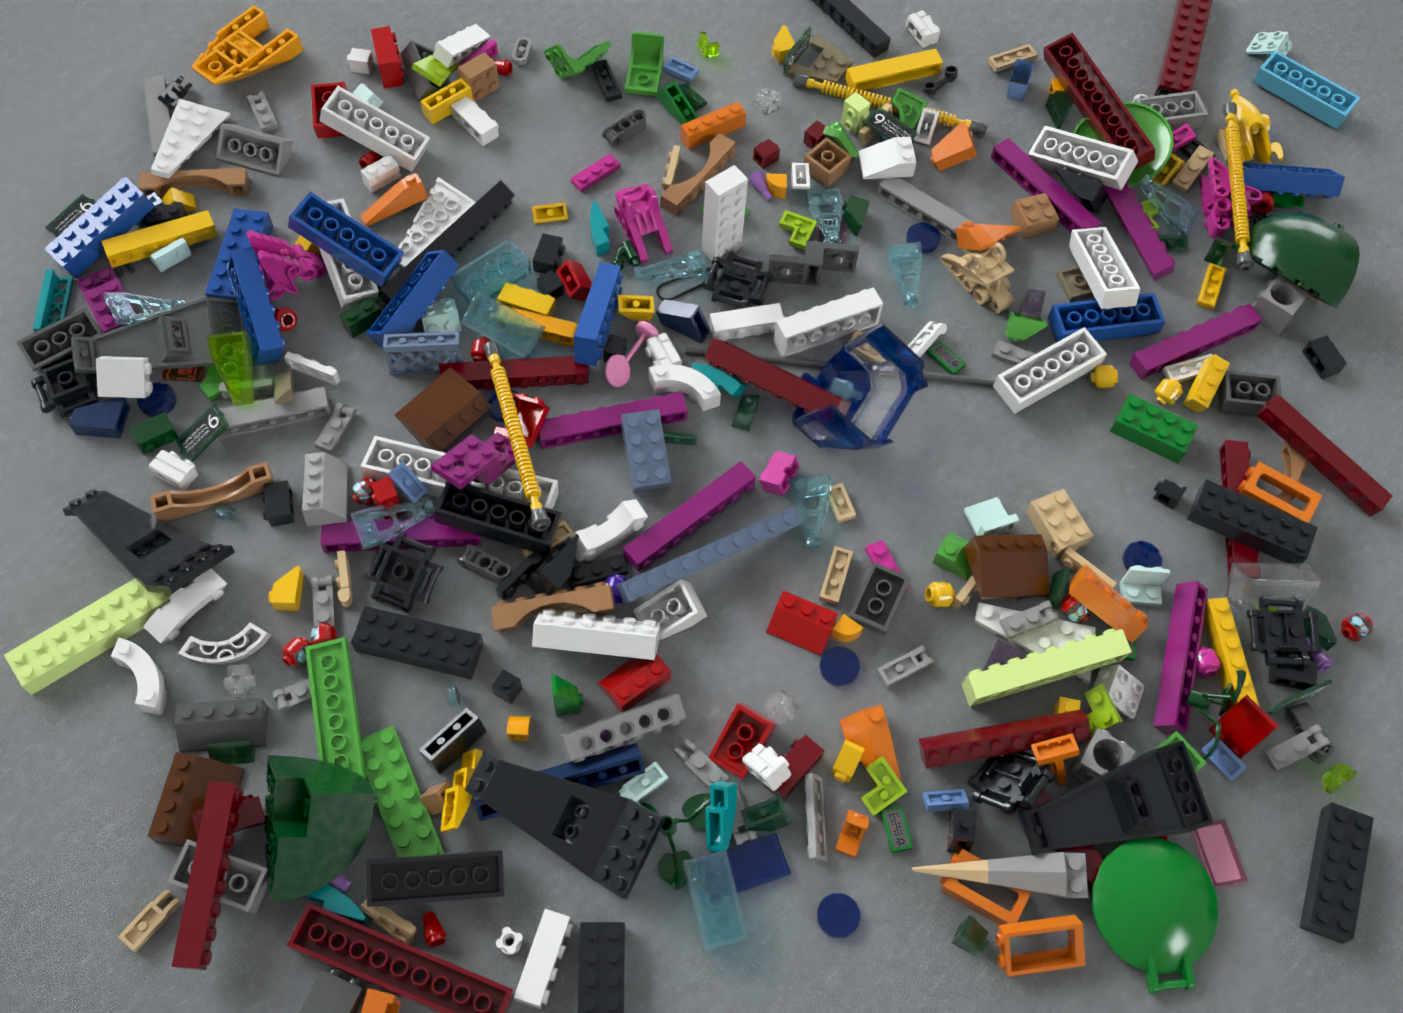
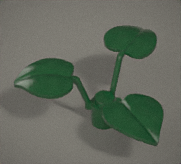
(1203, 700)
(670, 864)

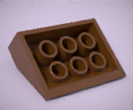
(443, 411)
(1009, 565)
(186, 793)

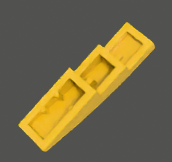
(456, 798)

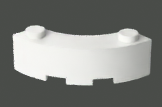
(687, 380)
(620, 524)
(184, 604)
(226, 651)
(150, 681)

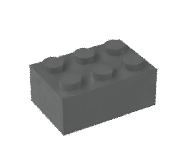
(1246, 392)
(879, 598)

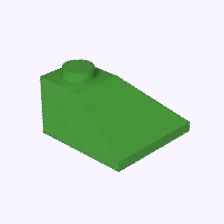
(1022, 327)
(953, 557)

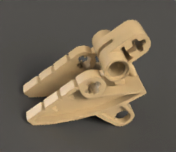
(986, 269)

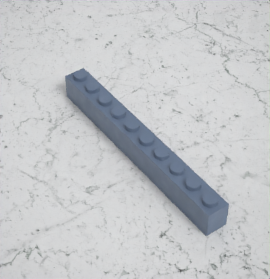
(707, 555)

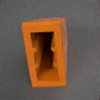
(954, 148)

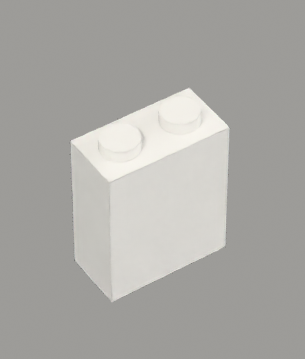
(123, 377)

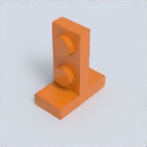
(1053, 752)
(852, 833)

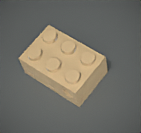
(1059, 523)

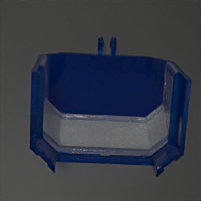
(887, 377)

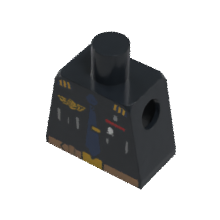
(961, 828)

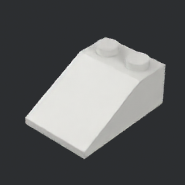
(888, 159)
(673, 608)

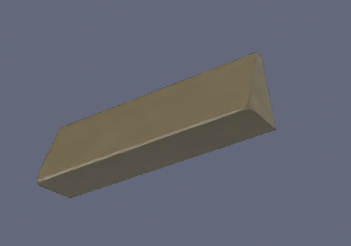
(284, 386)

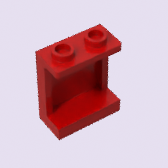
(531, 416)

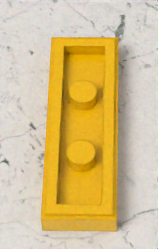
(1211, 286)

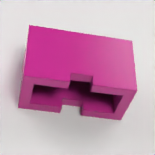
(778, 472)

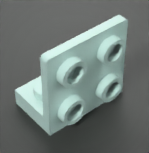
(990, 518)
(1143, 585)

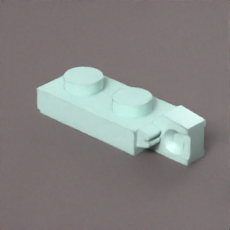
(644, 784)

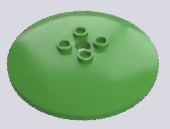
(1156, 130)

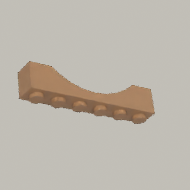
(230, 180)
(679, 195)
(1294, 466)
(176, 504)
(512, 615)

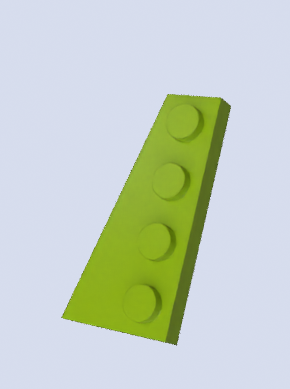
(434, 69)

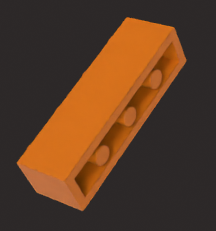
(710, 125)

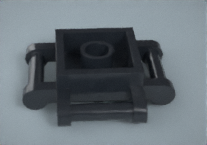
(737, 282)
(64, 387)
(403, 572)
(1283, 631)
(1009, 782)

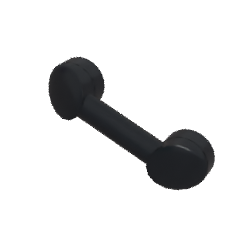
(950, 75)

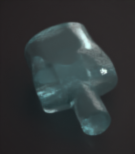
(844, 389)

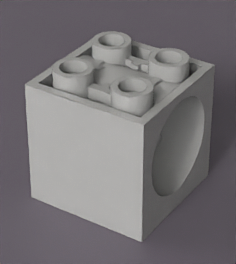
(1279, 303)
(1084, 765)

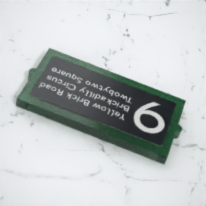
(797, 50)
(888, 126)
(70, 215)
(202, 433)
(1302, 696)

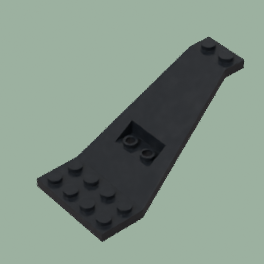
(146, 546)
(1134, 801)
(607, 838)

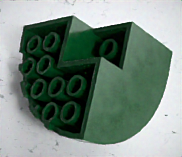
(1307, 253)
(312, 823)

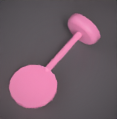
(617, 366)

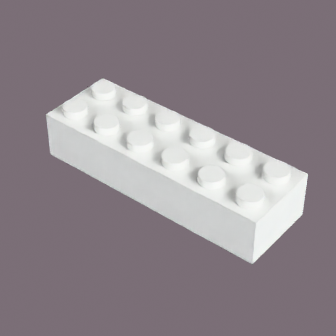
(374, 128)
(1084, 155)
(724, 213)
(1104, 268)
(348, 284)
(827, 322)
(1049, 370)
(596, 634)

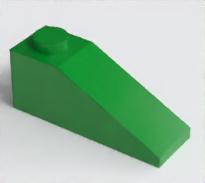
(676, 103)
(565, 697)

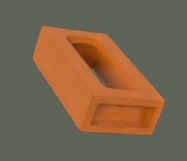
(1284, 483)
(979, 903)
(1046, 960)

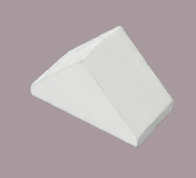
(926, 126)
(800, 176)

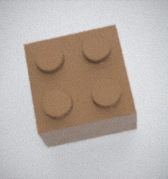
(480, 75)
(827, 162)
(1034, 215)

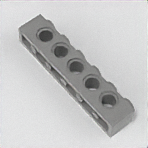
(572, 740)

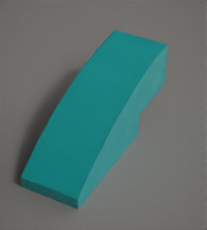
(599, 230)
(722, 380)
(720, 815)
(338, 903)

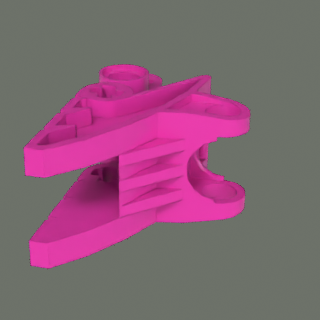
(1216, 197)
(641, 215)
(280, 270)

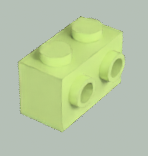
(855, 113)

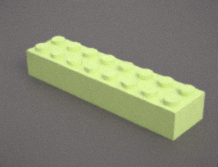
(83, 635)
(1045, 667)

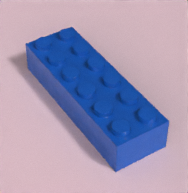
(1293, 179)
(109, 217)
(235, 239)
(345, 239)
(414, 296)
(255, 306)
(597, 314)
(1110, 323)

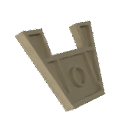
(828, 66)

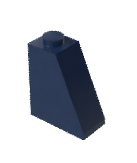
(684, 319)
(101, 418)

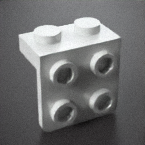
(1122, 688)

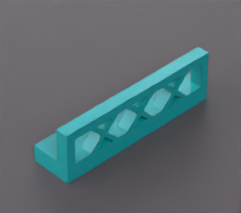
(47, 302)

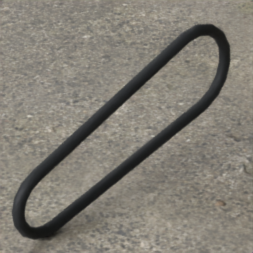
(657, 289)

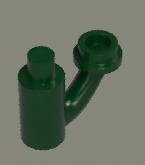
(630, 252)

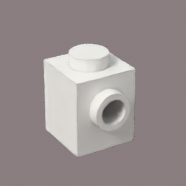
(360, 60)

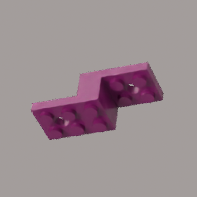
(94, 289)
(475, 460)

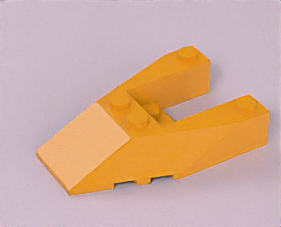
(236, 53)

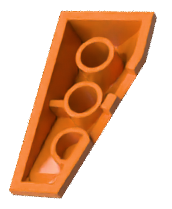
(399, 197)
(982, 236)
(871, 731)

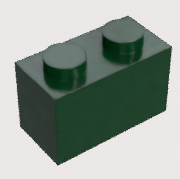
(360, 317)
(153, 433)

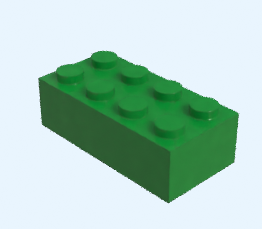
(1154, 428)

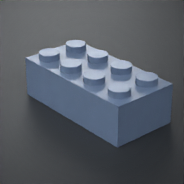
(646, 451)

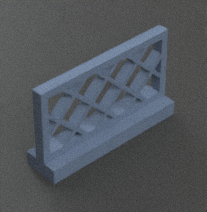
(423, 343)

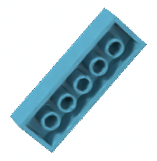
(1306, 89)

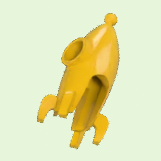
(1254, 131)

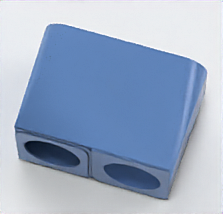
(1023, 71)

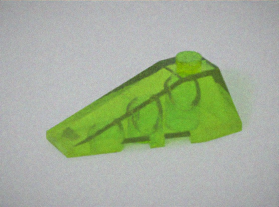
(234, 364)

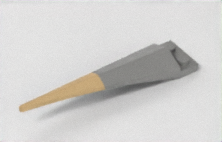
(1047, 874)

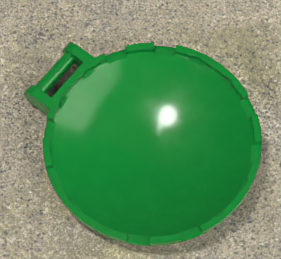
(1156, 909)

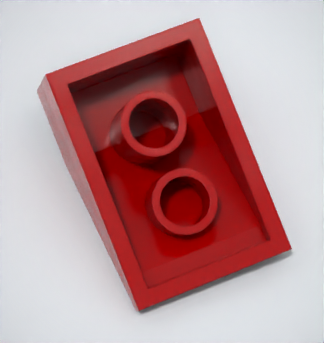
(1244, 727)
(740, 735)

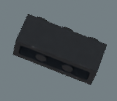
(452, 740)

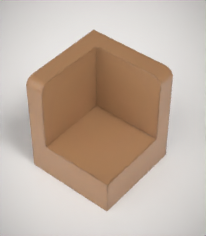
(434, 798)

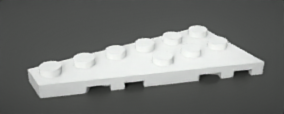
(186, 133)
(433, 218)
(1036, 640)

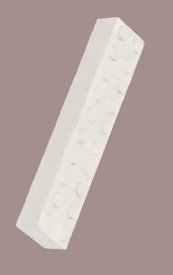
(387, 454)

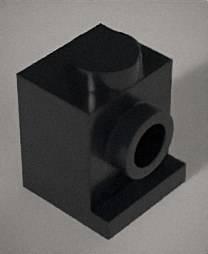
(1168, 493)

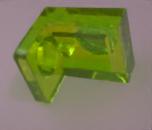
(707, 49)
(1335, 774)

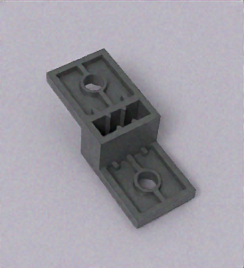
(817, 257)

